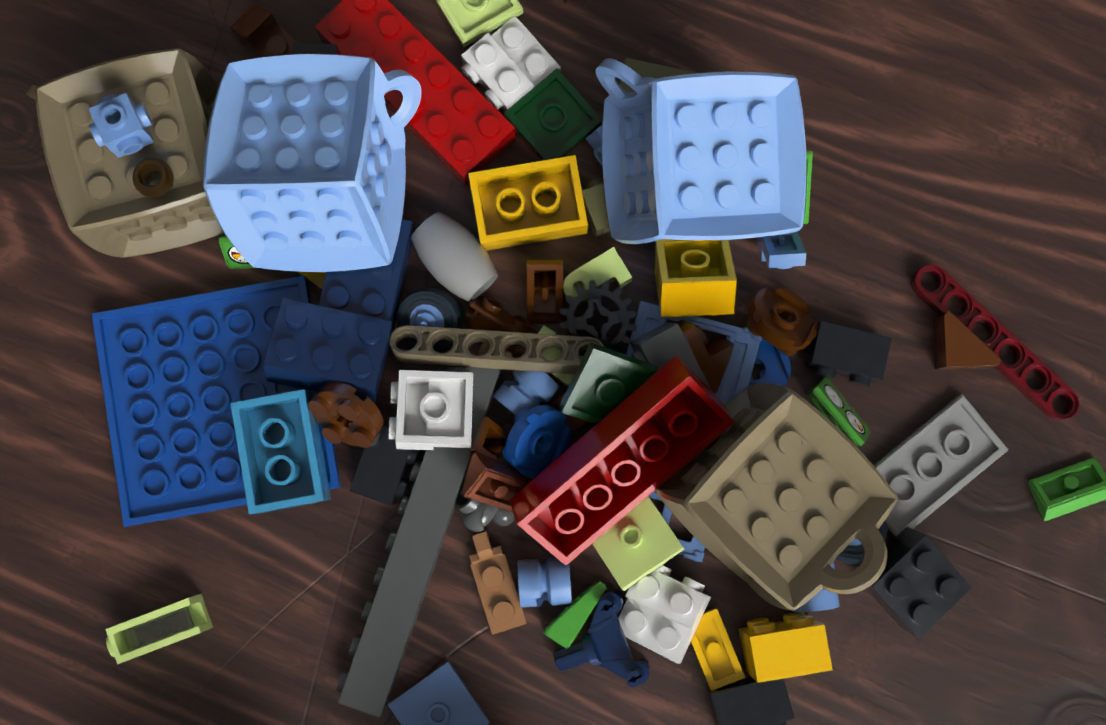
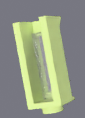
(158, 629)

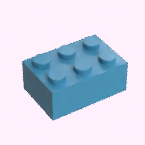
(280, 452)

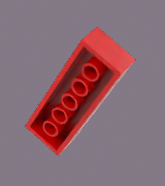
(452, 113)
(621, 461)

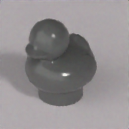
(478, 515)

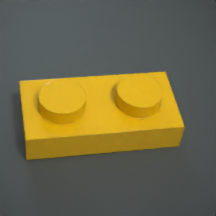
(716, 651)

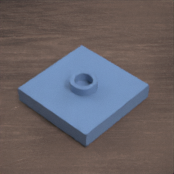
(439, 700)

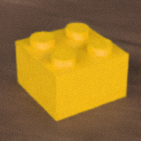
(694, 277)
(784, 647)

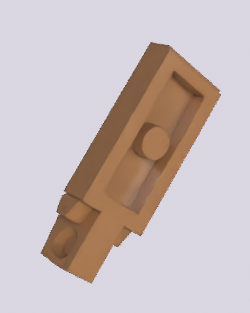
(496, 585)

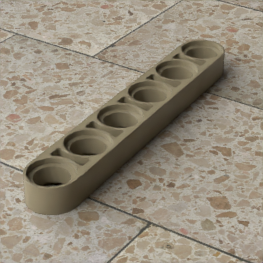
(498, 343)

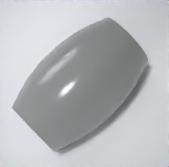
(454, 256)

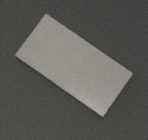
(937, 462)

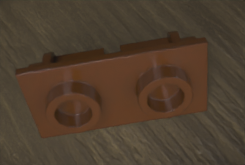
(491, 316)

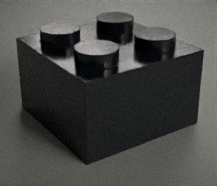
(917, 583)

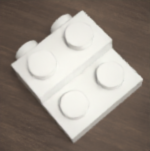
(507, 64)
(432, 410)
(663, 613)

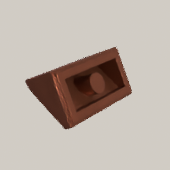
(492, 482)

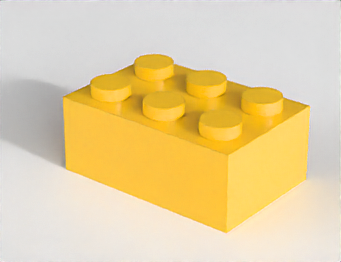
(528, 203)

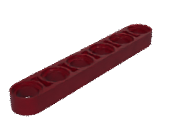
(998, 337)

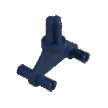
(605, 645)

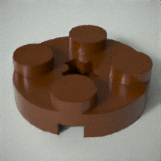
(788, 334)
(346, 415)

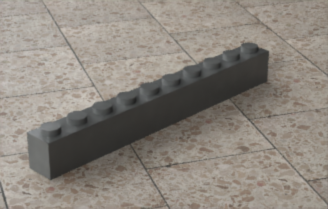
(410, 563)

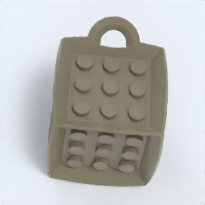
(98, 186)
(783, 499)

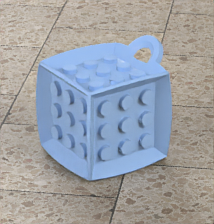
(702, 155)
(309, 161)

